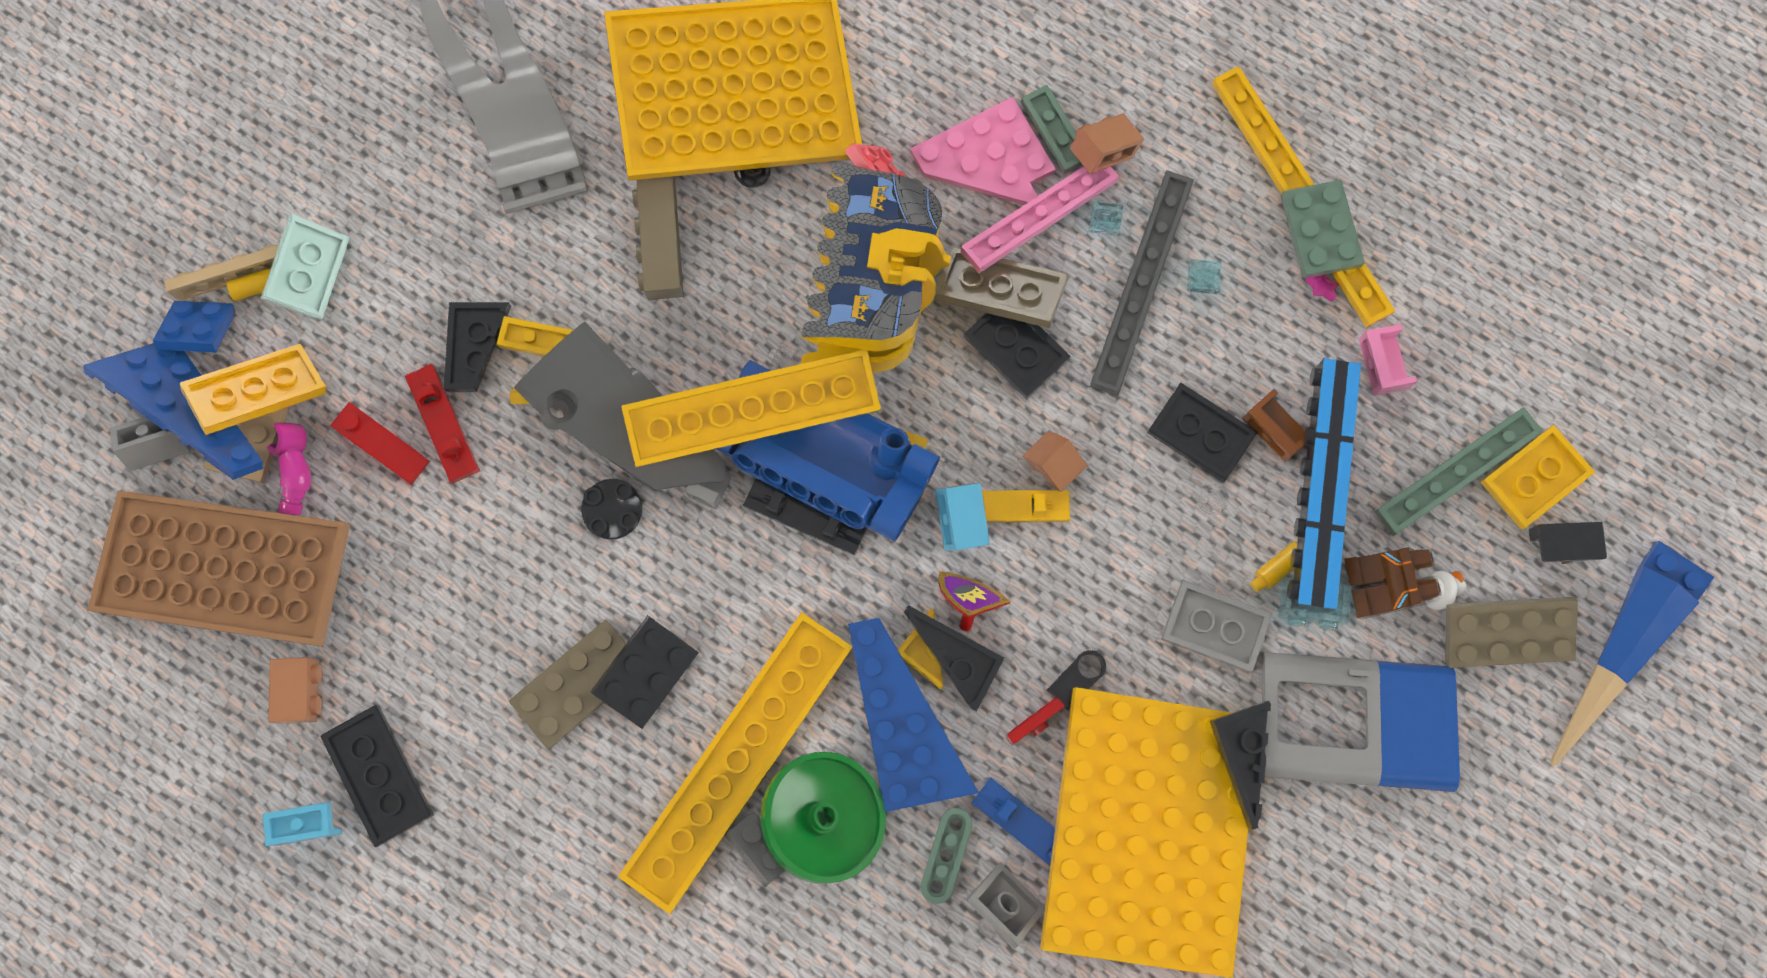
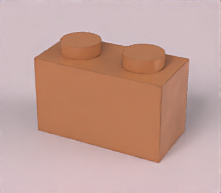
(1106, 143)
(294, 690)

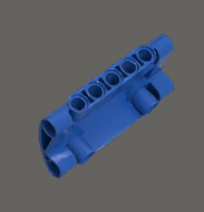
(845, 468)

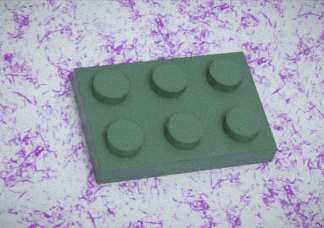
(1322, 229)

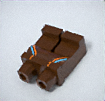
(1401, 577)

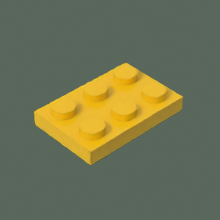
(1537, 477)

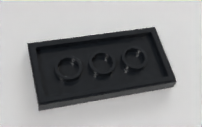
(376, 776)

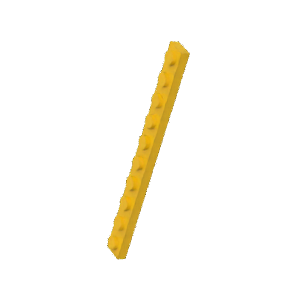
(1288, 174)

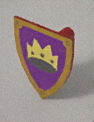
(969, 597)

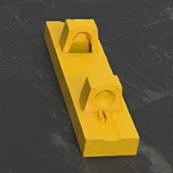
(1017, 506)

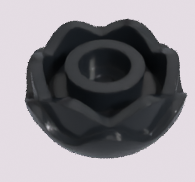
(752, 180)

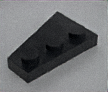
(470, 342)

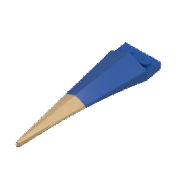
(1656, 604)

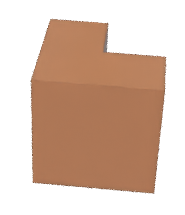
(1055, 460)

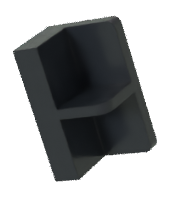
(1570, 541)

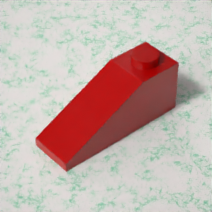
(380, 443)

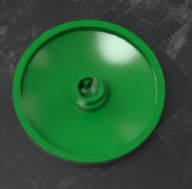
(823, 818)

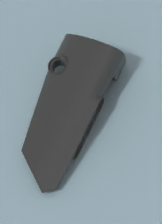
(589, 388)

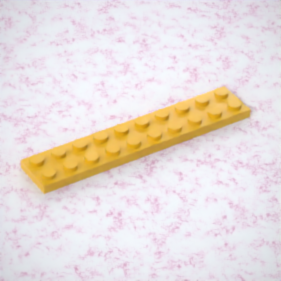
(735, 763)

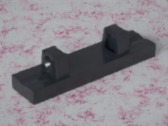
(802, 517)

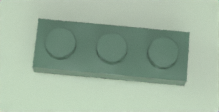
(1052, 126)

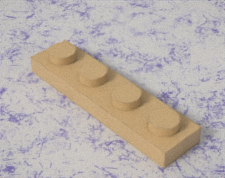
(215, 275)

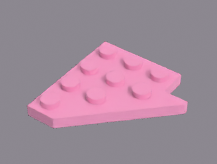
(988, 155)

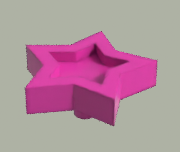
(1323, 286)

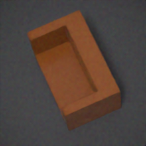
(1275, 426)

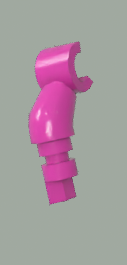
(292, 465)

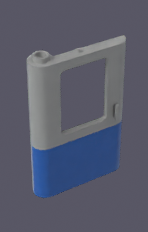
(1407, 723)

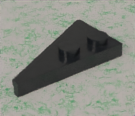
(963, 660)
(1242, 747)

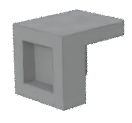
(709, 493)

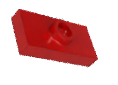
(1036, 722)

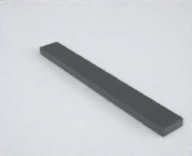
(1141, 283)

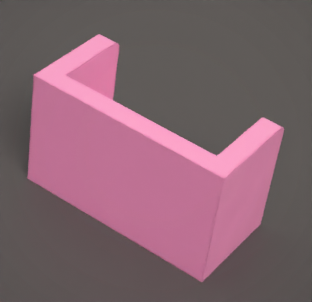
(1385, 360)

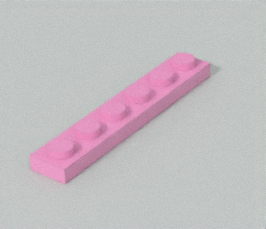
(1036, 216)

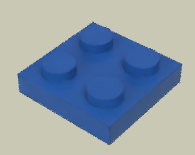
(194, 326)

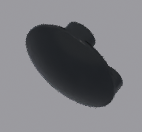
(611, 509)

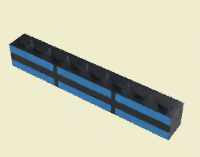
(1325, 486)

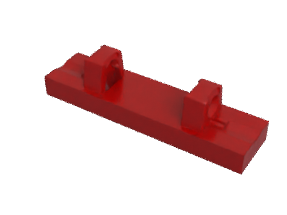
(442, 424)

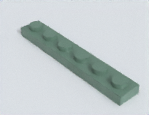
(1458, 471)

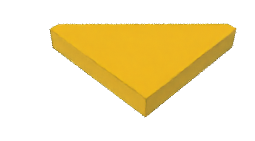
(920, 658)

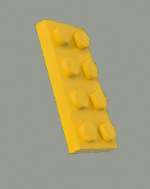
(252, 388)

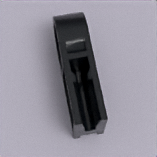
(1071, 678)

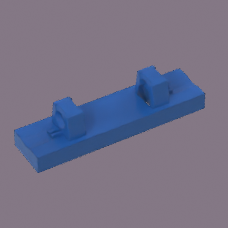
(1022, 824)

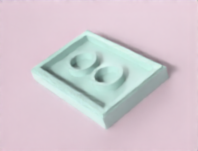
(305, 267)

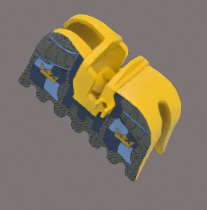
(877, 268)

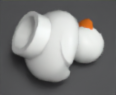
(1450, 585)

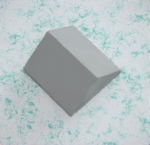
(1006, 905)

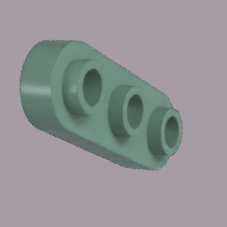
(937, 868)

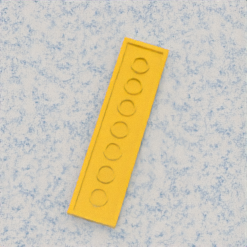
(751, 407)

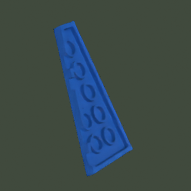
(152, 386)
(908, 742)

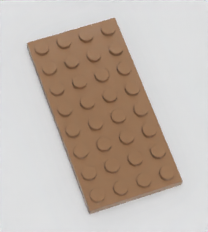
(219, 568)

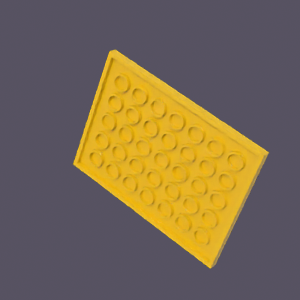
(731, 86)
(1145, 838)

